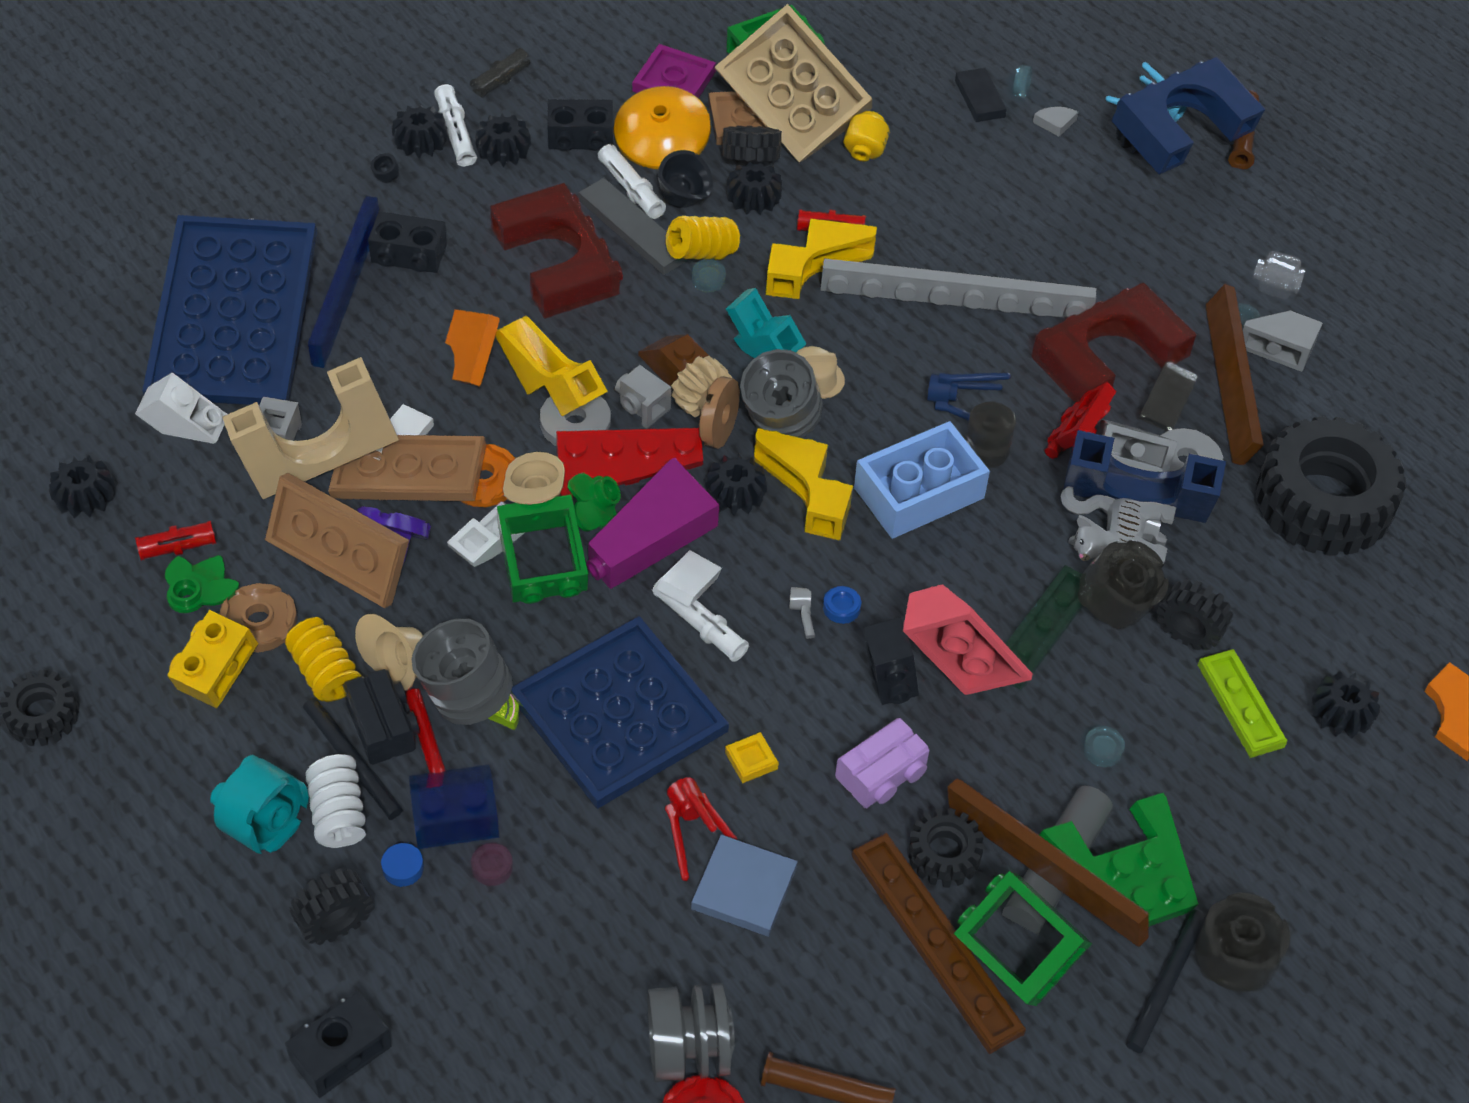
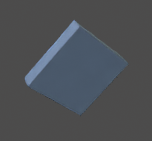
(744, 885)

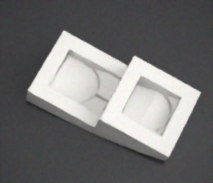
(479, 540)

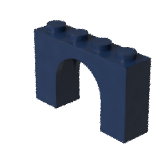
(1205, 87)
(1190, 489)

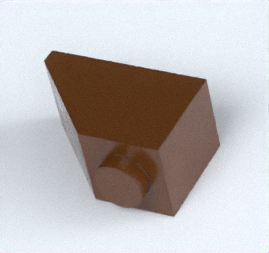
(670, 356)

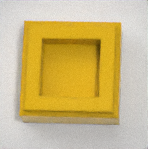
(751, 757)

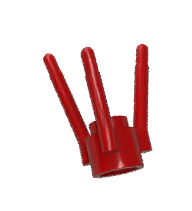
(691, 803)

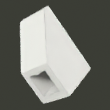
(180, 411)

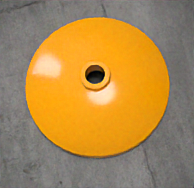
(649, 137)

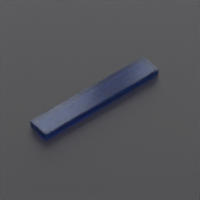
(343, 284)

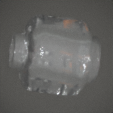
(1279, 274)

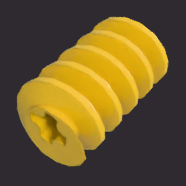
(702, 237)
(321, 658)

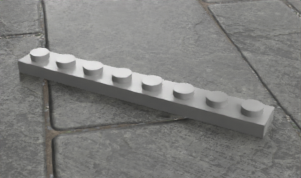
(955, 289)

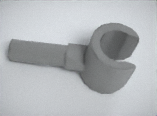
(801, 600)

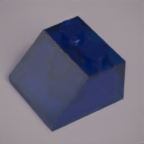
(454, 807)

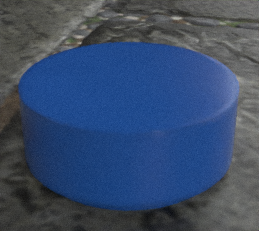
(842, 604)
(402, 864)

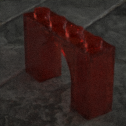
(558, 215)
(1131, 314)

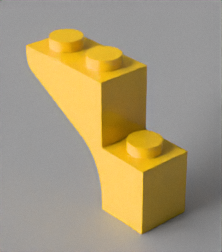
(794, 265)
(543, 364)
(800, 467)

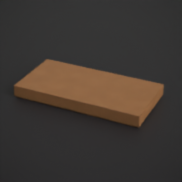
(414, 470)
(336, 540)

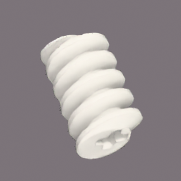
(335, 801)

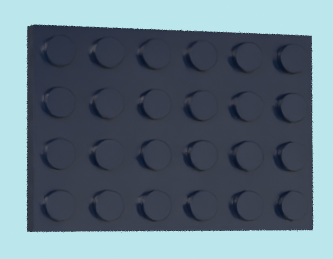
(233, 307)

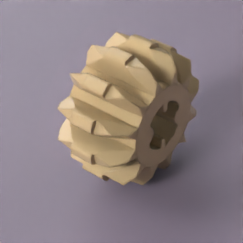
(694, 382)

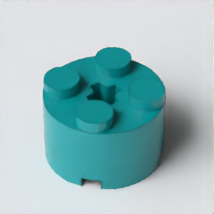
(259, 805)

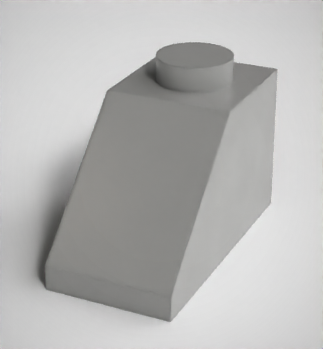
(1282, 338)
(1139, 447)

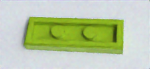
(1242, 703)

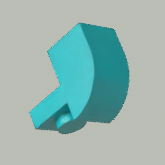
(759, 330)

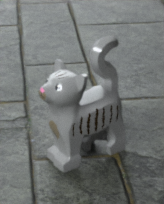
(1125, 522)

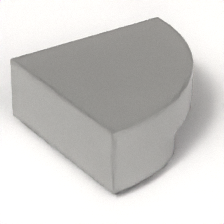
(1055, 119)

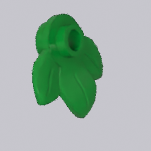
(595, 500)
(202, 581)

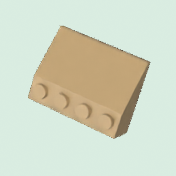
(794, 84)

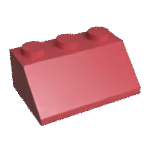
(960, 642)

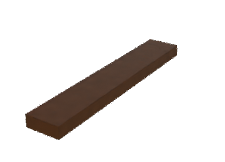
(1234, 375)
(1051, 863)
(934, 940)

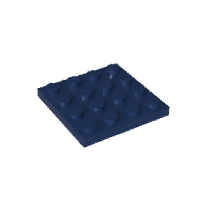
(618, 711)

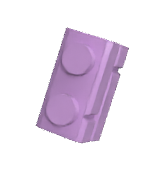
(883, 763)

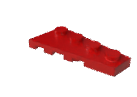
(626, 453)

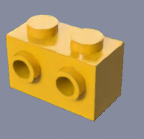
(212, 658)

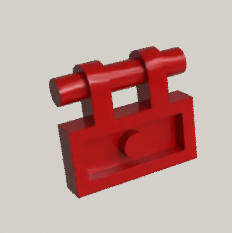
(1082, 417)

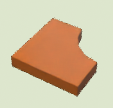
(471, 342)
(1451, 697)

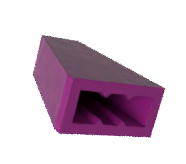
(652, 525)

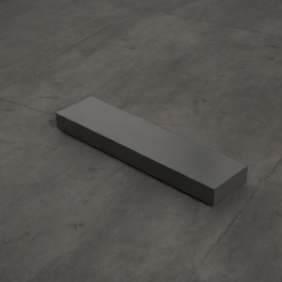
(630, 224)

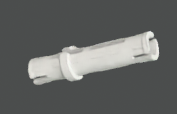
(447, 101)
(638, 189)
(711, 627)

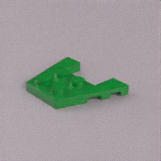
(1146, 872)

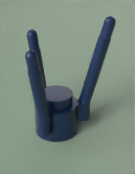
(945, 388)

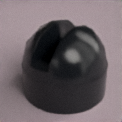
(391, 165)

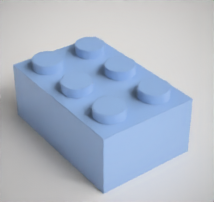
(921, 479)

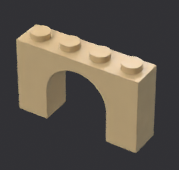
(357, 432)

